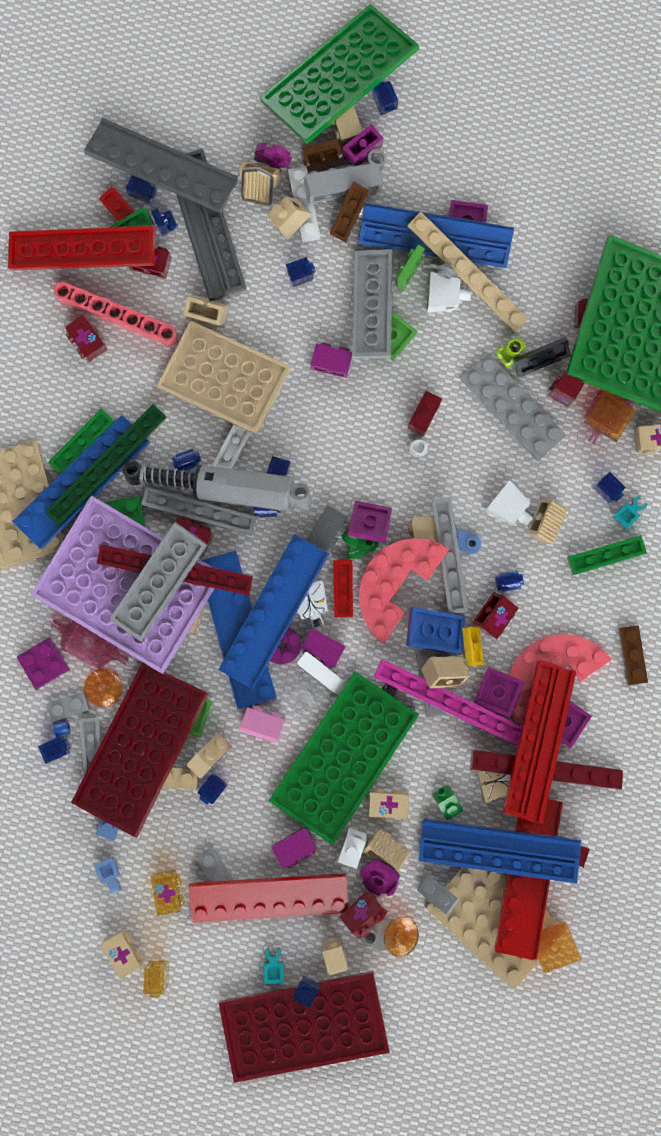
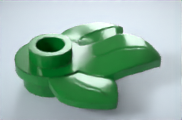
(358, 546)

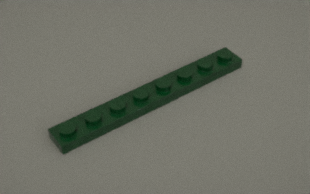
(105, 465)

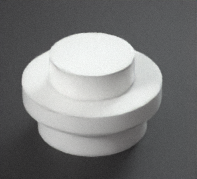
(418, 448)

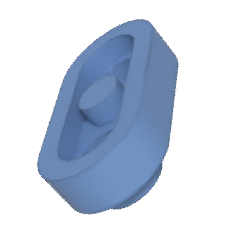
(463, 540)

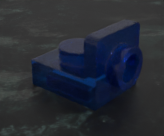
(164, 221)

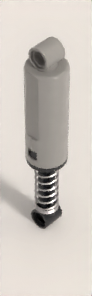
(225, 485)

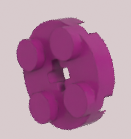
(274, 156)
(291, 652)
(389, 878)

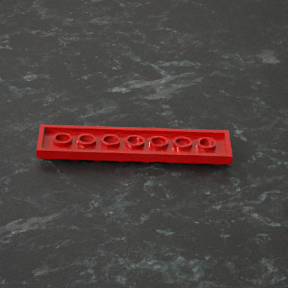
(82, 248)

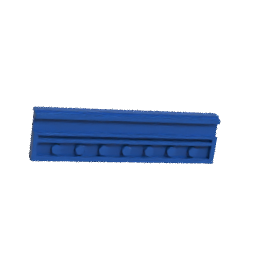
(477, 240)
(35, 522)
(273, 611)
(229, 614)
(500, 850)

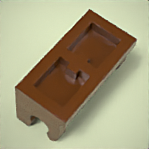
(322, 156)

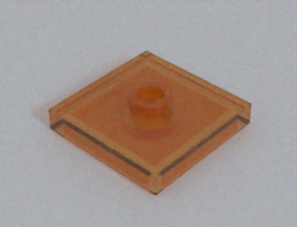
(610, 416)
(557, 948)

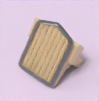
(258, 183)

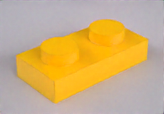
(473, 646)

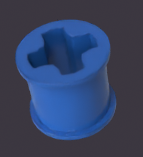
(61, 728)

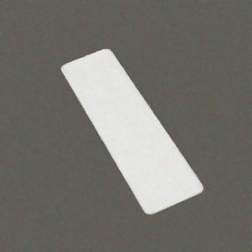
(321, 673)

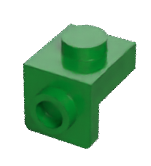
(447, 802)

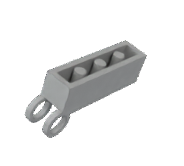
(337, 182)

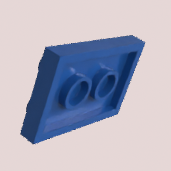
(435, 631)

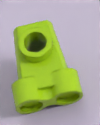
(506, 354)

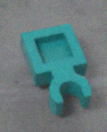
(628, 514)
(273, 969)

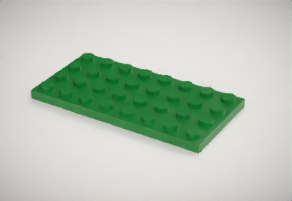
(339, 73)
(343, 758)

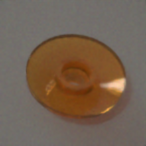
(112, 690)
(407, 938)

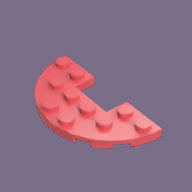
(386, 575)
(560, 650)

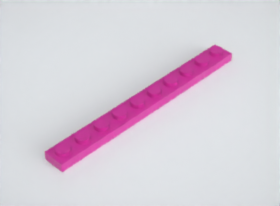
(448, 702)

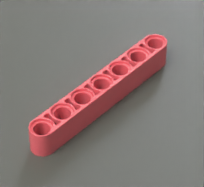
(109, 307)

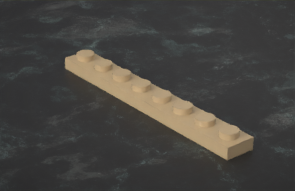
(467, 272)

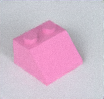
(262, 724)

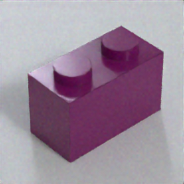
(359, 147)
(331, 360)
(323, 648)
(294, 847)

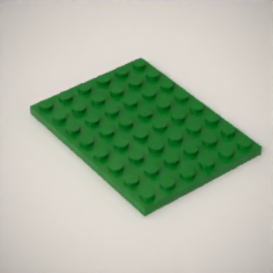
(622, 326)

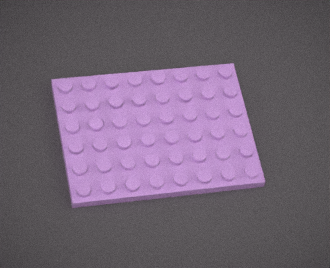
(93, 591)

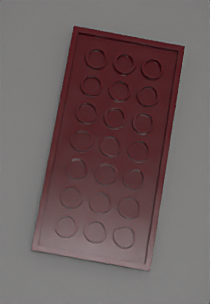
(139, 749)
(278, 1036)

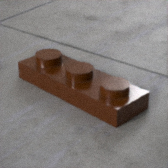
(350, 211)
(633, 655)

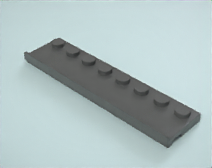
(161, 165)
(212, 246)

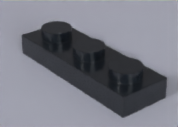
(542, 357)

